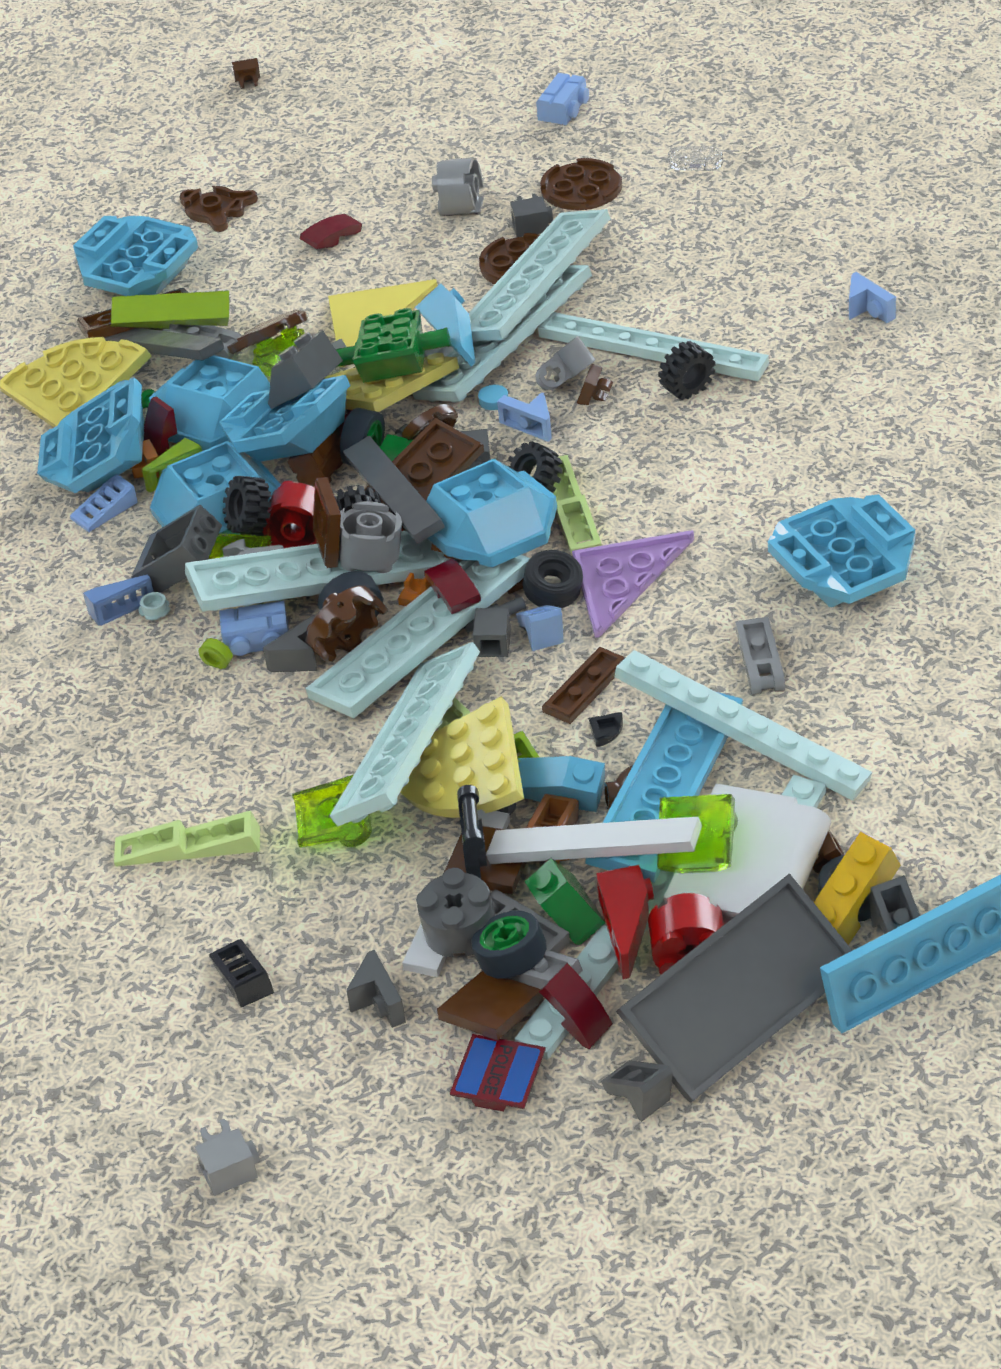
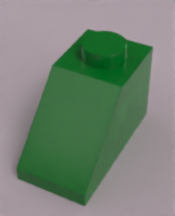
(565, 901)

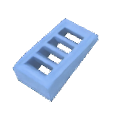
(115, 489)

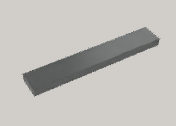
(172, 343)
(394, 489)

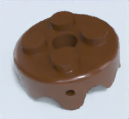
(343, 617)

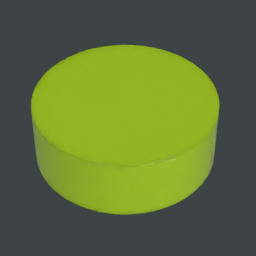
(215, 653)

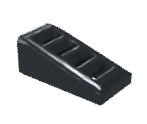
(246, 983)

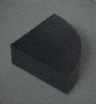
(605, 728)

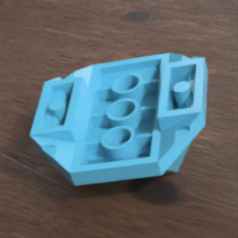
(133, 254)
(206, 394)
(289, 428)
(95, 440)
(203, 482)
(491, 514)
(845, 548)

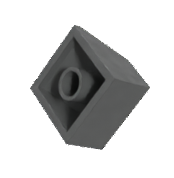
(302, 367)

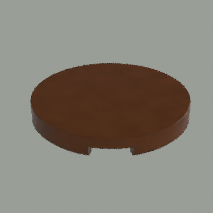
(581, 184)
(502, 254)

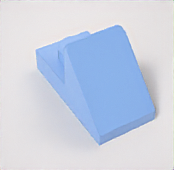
(870, 297)
(525, 417)
(543, 626)

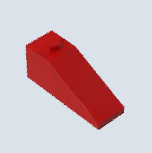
(625, 909)

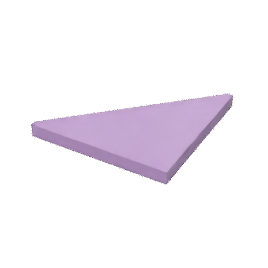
(622, 571)

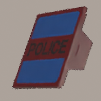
(497, 1072)

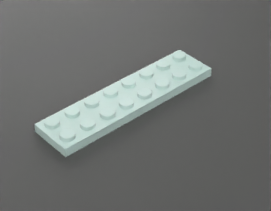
(534, 273)
(490, 354)
(290, 574)
(407, 641)
(405, 735)

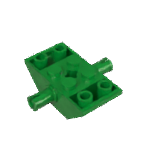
(392, 345)

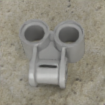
(566, 363)

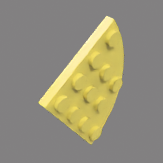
(72, 375)
(386, 392)
(468, 752)

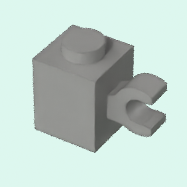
(226, 1158)

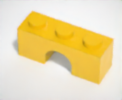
(861, 868)

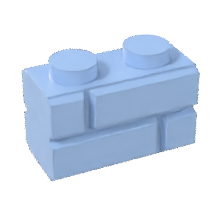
(562, 99)
(253, 626)

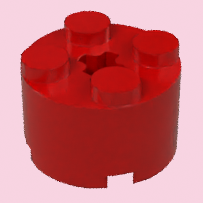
(291, 515)
(681, 927)

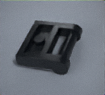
(471, 830)

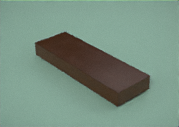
(583, 686)

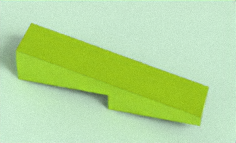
(176, 308)

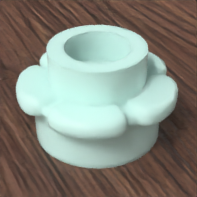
(154, 606)

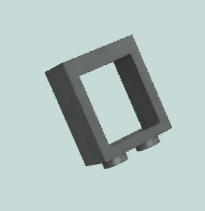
(177, 543)

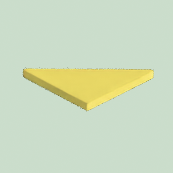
(353, 307)

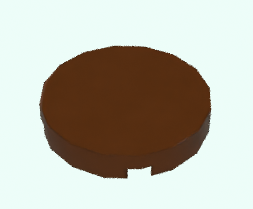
(443, 412)

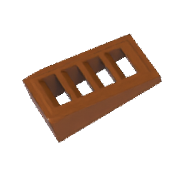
(555, 811)

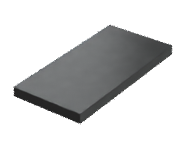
(735, 988)

